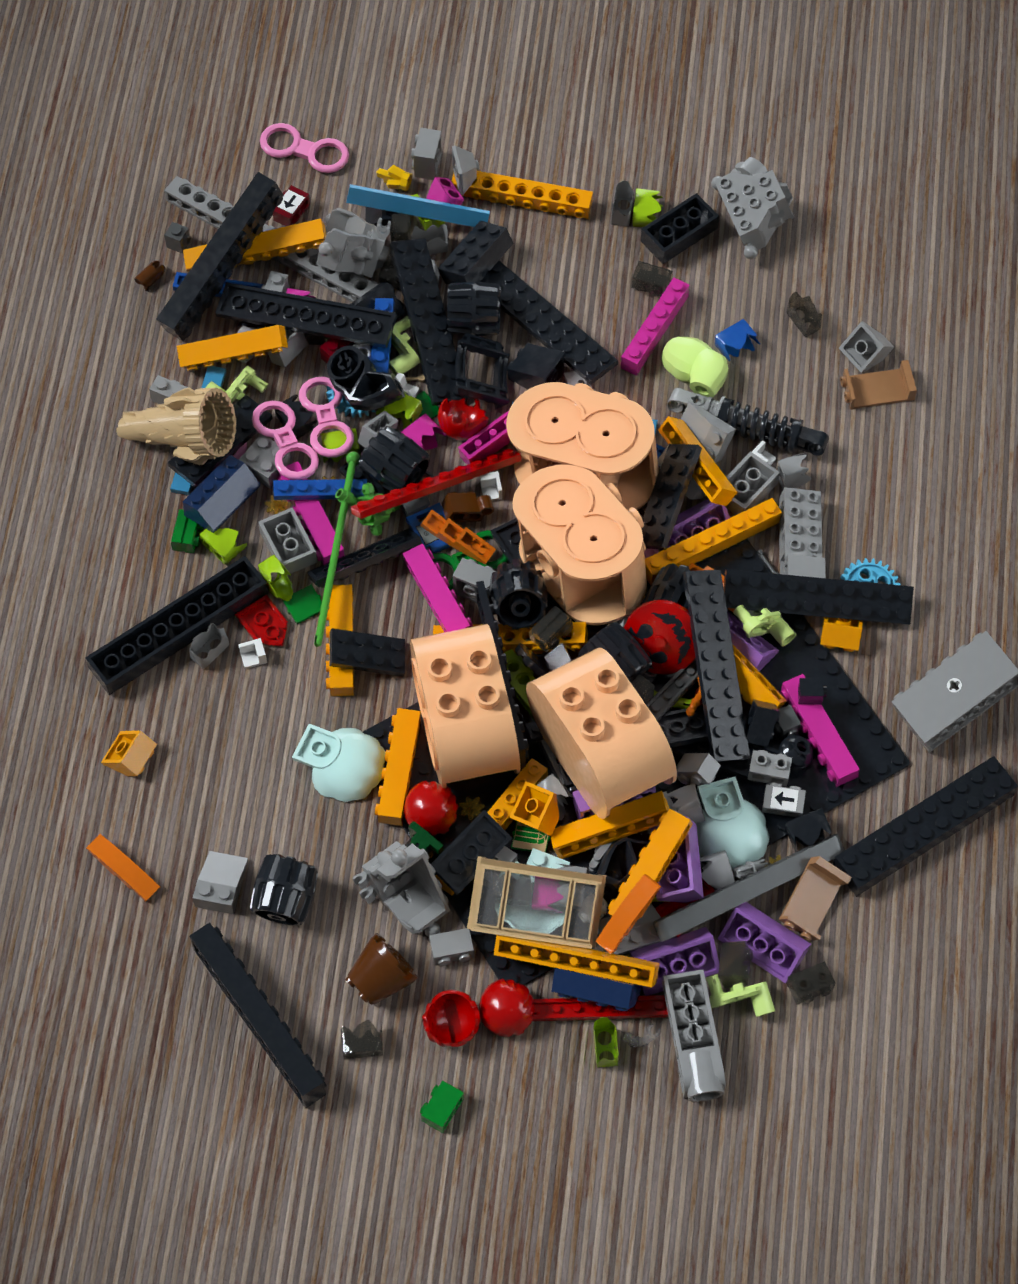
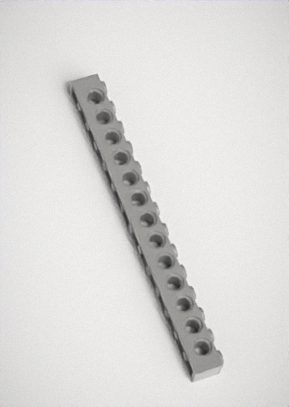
(189, 198)

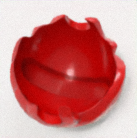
(461, 420)
(431, 807)
(506, 1008)
(451, 1019)

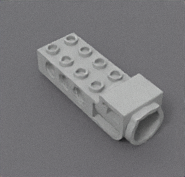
(801, 533)
(694, 1036)

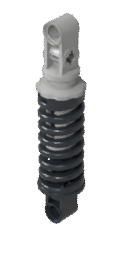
(755, 424)

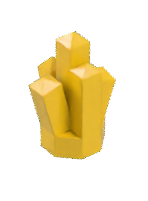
(395, 178)

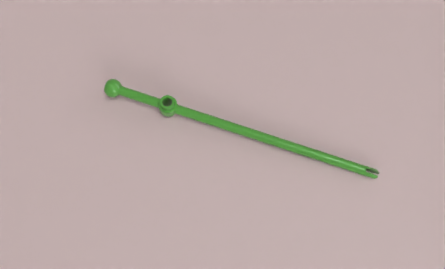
(346, 499)

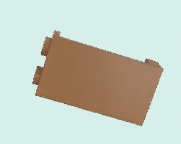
(879, 387)
(813, 897)

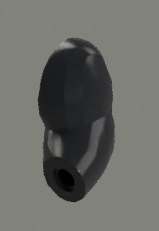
(359, 382)
(618, 862)

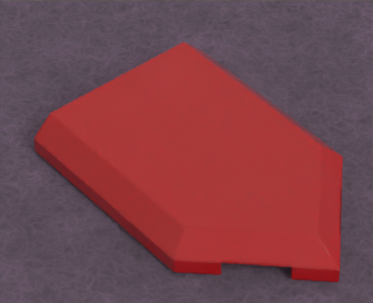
(264, 622)

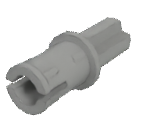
(749, 868)

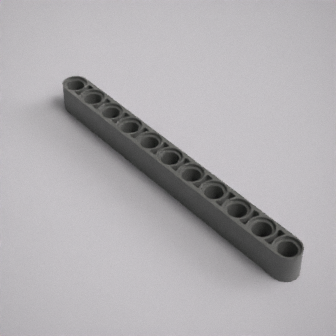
(745, 888)

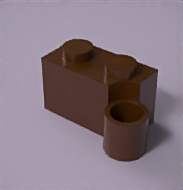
(466, 506)

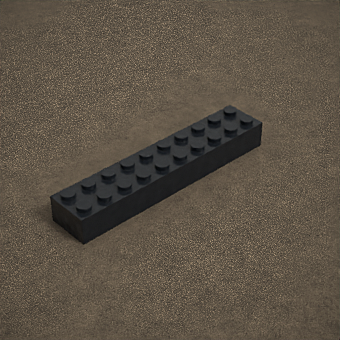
(220, 257)
(176, 625)
(926, 825)
(259, 1015)

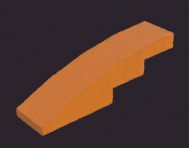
(457, 537)
(122, 867)
(628, 913)

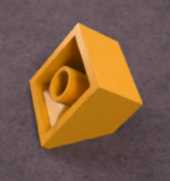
(841, 633)
(129, 753)
(536, 809)

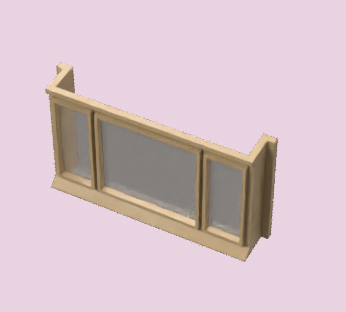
(536, 903)

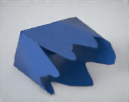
(734, 338)

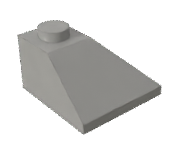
(464, 168)
(865, 347)

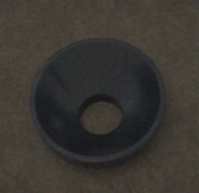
(799, 759)

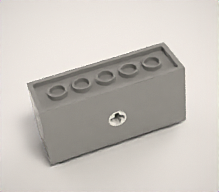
(957, 691)

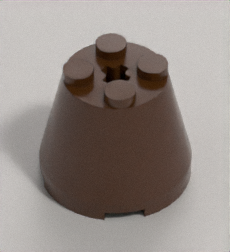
(380, 971)

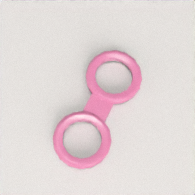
(304, 148)
(326, 418)
(285, 440)

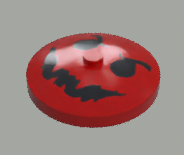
(664, 634)

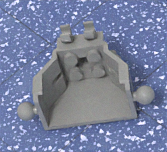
(755, 206)
(352, 244)
(406, 886)

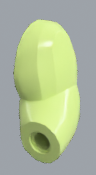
(695, 363)

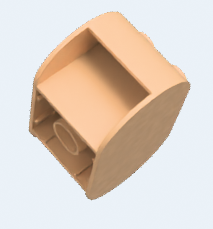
(587, 430)
(582, 543)
(464, 704)
(601, 731)

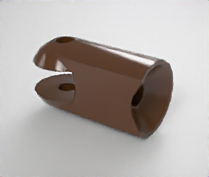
(150, 274)

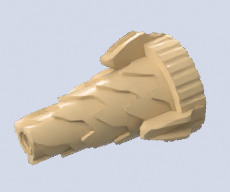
(193, 421)

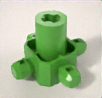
(374, 520)

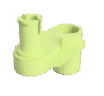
(407, 357)
(245, 378)
(766, 623)
(757, 993)

